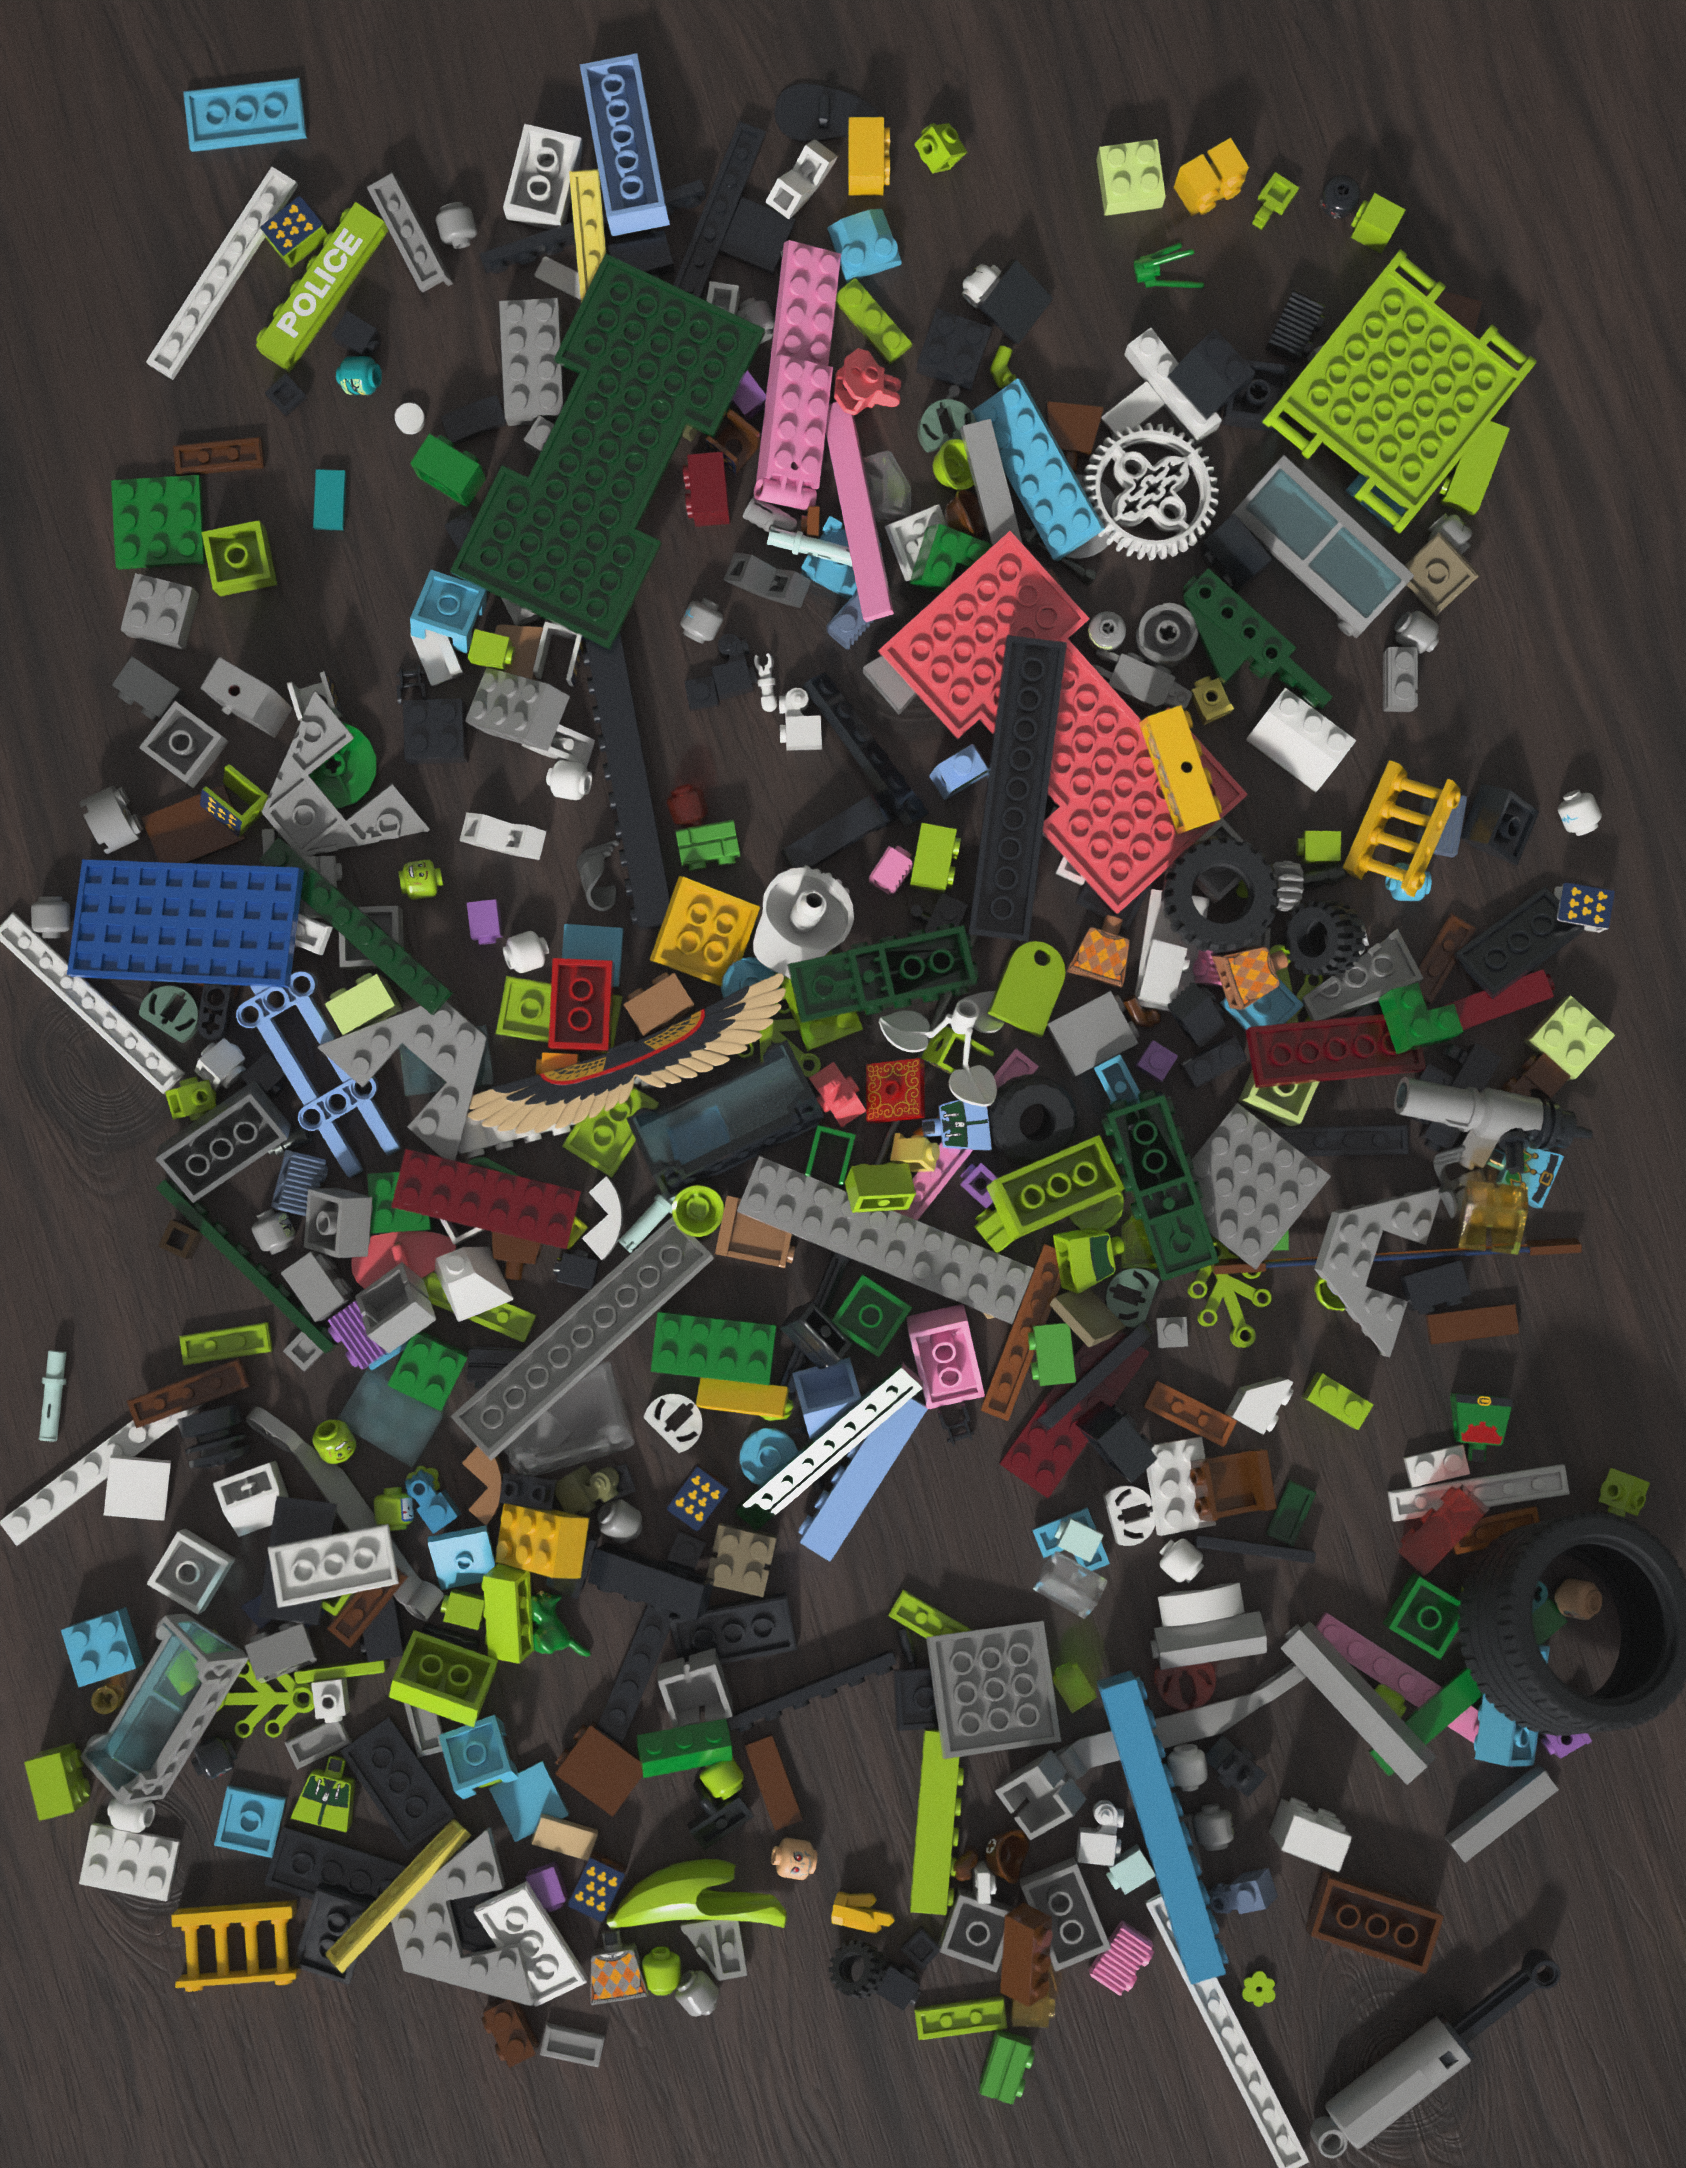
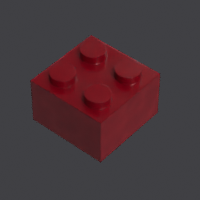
(708, 488)

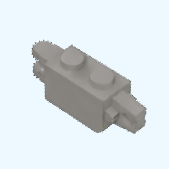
(1142, 683)

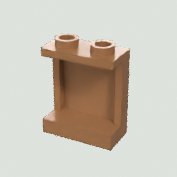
(751, 1239)

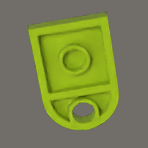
(1027, 989)

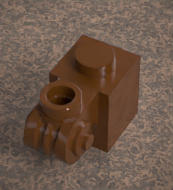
(1538, 1074)

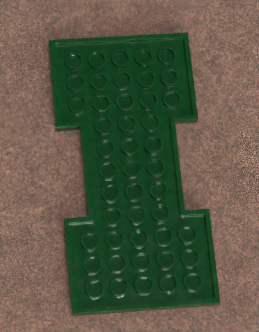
(569, 530)

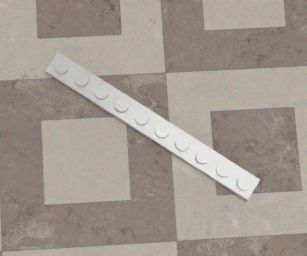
(1237, 2054)

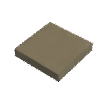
(1439, 573)
(1087, 1316)

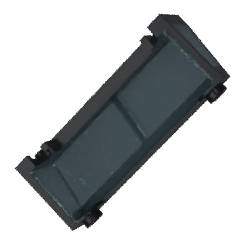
(727, 1122)

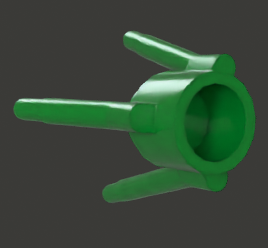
(1148, 267)

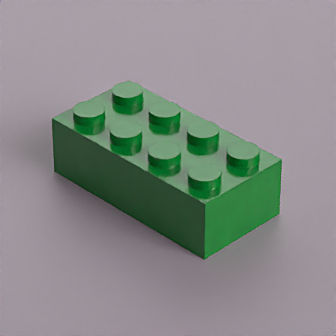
(713, 1348)

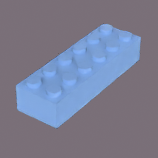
(624, 145)
(858, 1481)

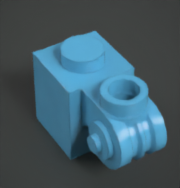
(435, 1507)

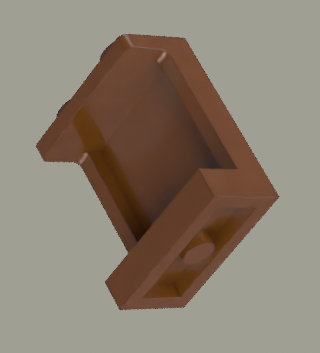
(1232, 1484)
(599, 1768)

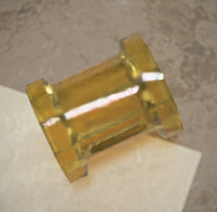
(98, 1698)

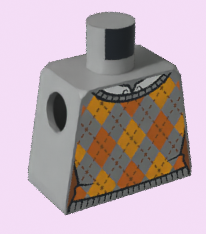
(616, 1971)

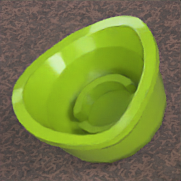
(952, 465)
(698, 1210)

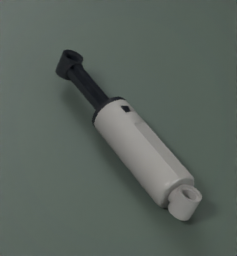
(1422, 2063)

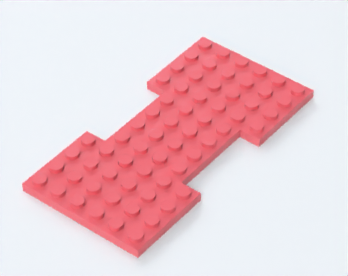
(1101, 774)

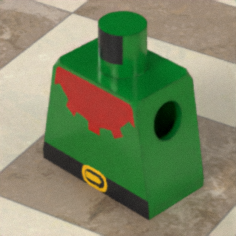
(1479, 1421)

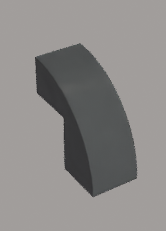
(766, 581)

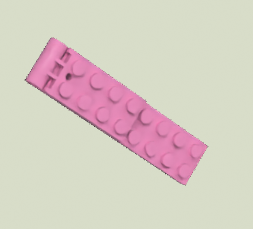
(798, 378)

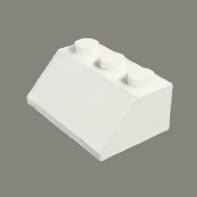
(1300, 740)

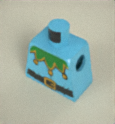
(1538, 1174)

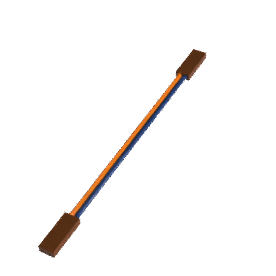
(1533, 1247)

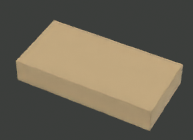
(564, 1837)

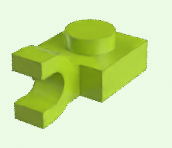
(1276, 197)

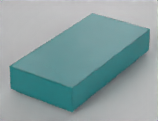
(329, 500)

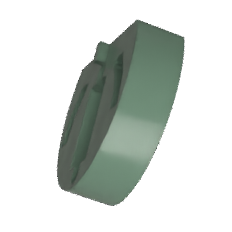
(930, 419)
(164, 998)
(1127, 1279)

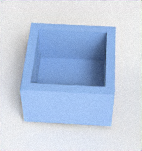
(826, 1394)

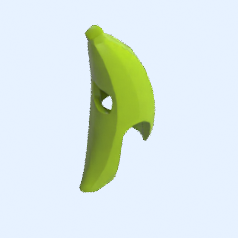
(683, 1894)

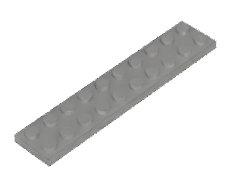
(885, 1241)
(581, 1338)

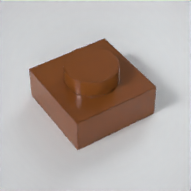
(810, 523)

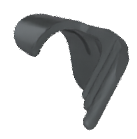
(590, 868)
(1454, 1201)

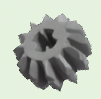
(1290, 884)

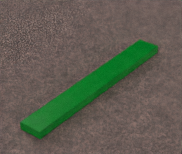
(1463, 1691)

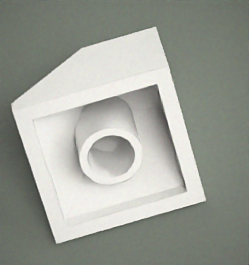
(472, 1281)

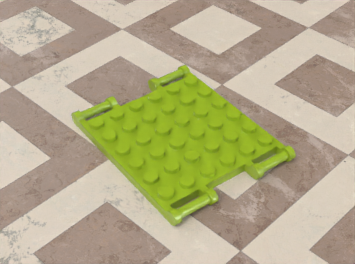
(1400, 391)

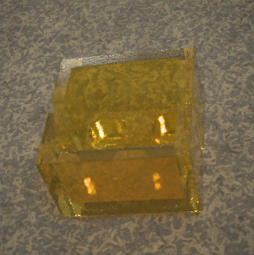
(1499, 1208)

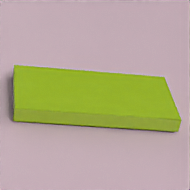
(527, 1010)

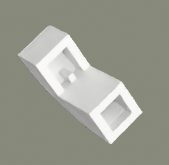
(801, 182)
(503, 836)
(605, 1234)
(1201, 1605)

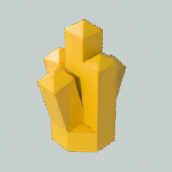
(856, 1912)

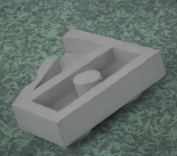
(719, 1945)

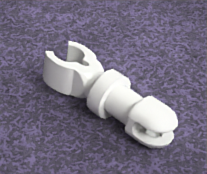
(766, 683)

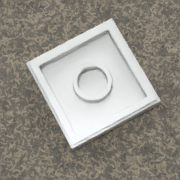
(137, 1487)

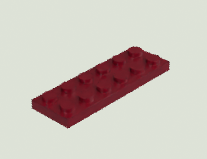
(1326, 1051)
(485, 1199)
(1045, 1456)

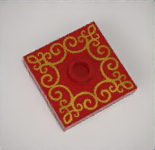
(895, 1091)

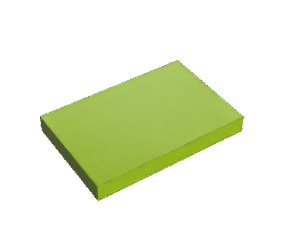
(608, 1137)

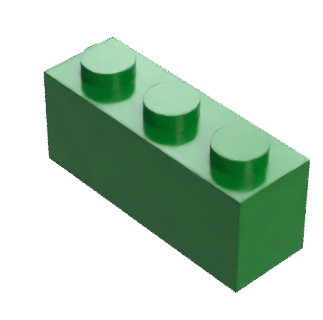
(684, 1748)

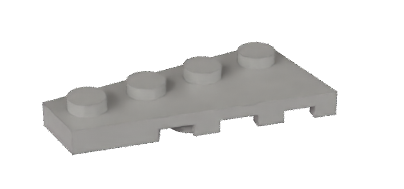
(1377, 972)

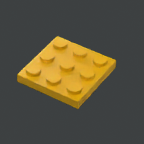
(703, 931)

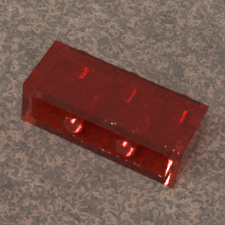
(1442, 1529)

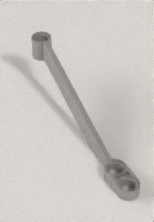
(416, 1595)
(1180, 1726)

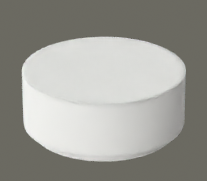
(410, 418)

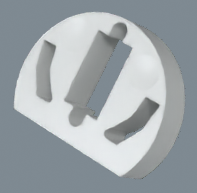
(693, 1423)
(1142, 1525)

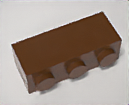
(1026, 1954)

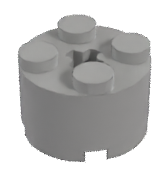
(1182, 635)
(111, 819)

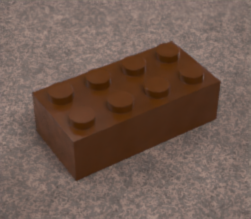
(1374, 1922)

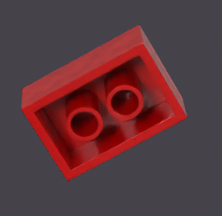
(581, 1004)

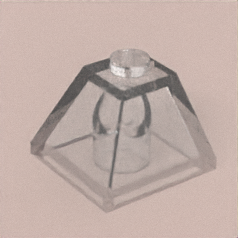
(887, 487)

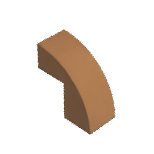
(491, 1474)

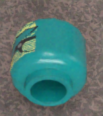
(359, 375)

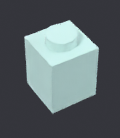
(1078, 1538)
(1130, 1870)

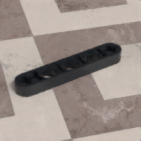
(1095, 1375)

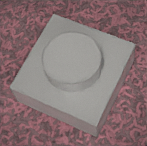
(1171, 1332)

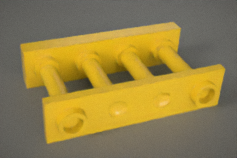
(1383, 808)
(219, 1917)

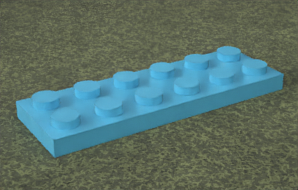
(1039, 471)

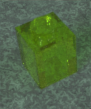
(1073, 1686)

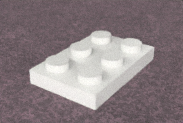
(1171, 1486)
(130, 1862)

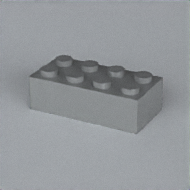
(528, 346)

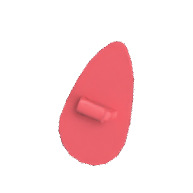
(413, 1248)

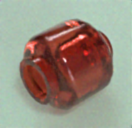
(687, 805)

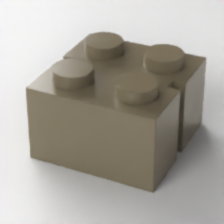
(741, 1559)

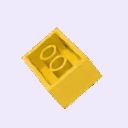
(542, 1541)

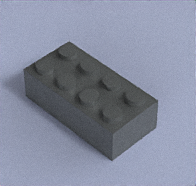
(223, 1141)

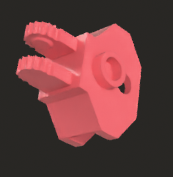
(864, 384)
(837, 1094)

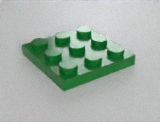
(158, 522)

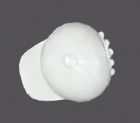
(801, 918)

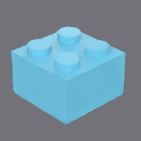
(102, 1647)

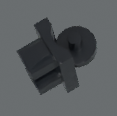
(528, 1491)

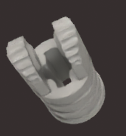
(767, 515)

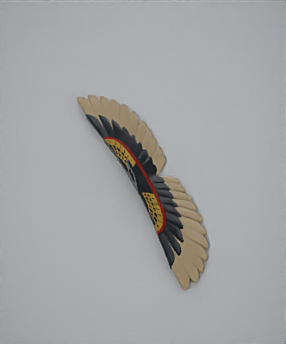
(604, 1080)

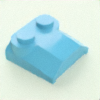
(864, 244)

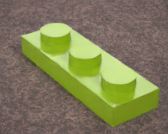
(872, 321)

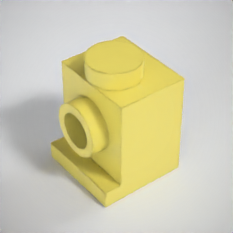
(1208, 710)
(915, 1151)

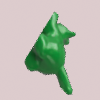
(549, 1631)

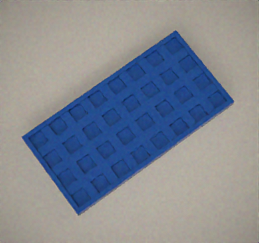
(186, 922)

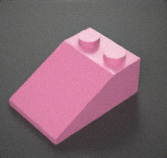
(945, 1356)

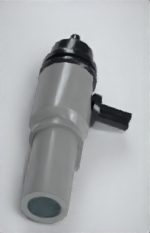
(1492, 1114)

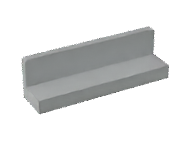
(408, 233)
(1501, 1813)

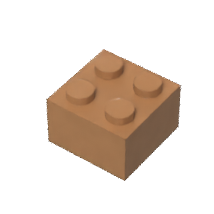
(658, 1004)

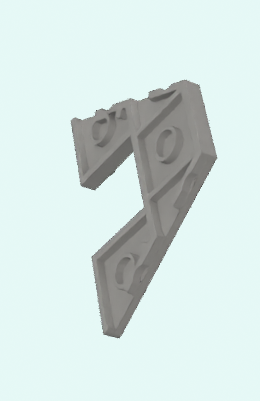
(307, 815)
(441, 1041)
(1350, 1251)
(429, 1935)

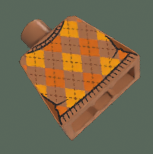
(1102, 954)
(1248, 973)

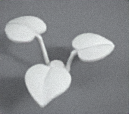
(910, 1033)

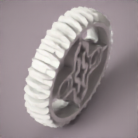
(1189, 457)

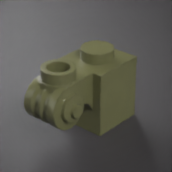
(580, 1489)

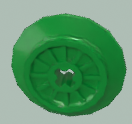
(353, 776)

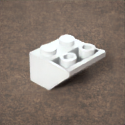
(1258, 1403)
(251, 1497)

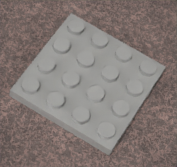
(1253, 1185)
(993, 1689)

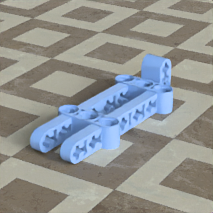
(302, 1083)

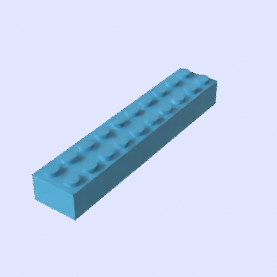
(1161, 1828)

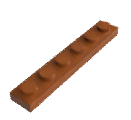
(1016, 1354)

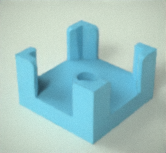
(831, 574)
(448, 608)
(477, 1756)

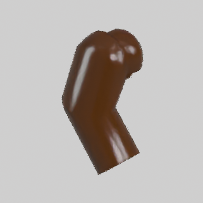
(1140, 1016)
(965, 1863)

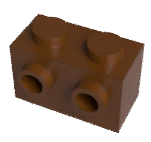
(511, 2031)

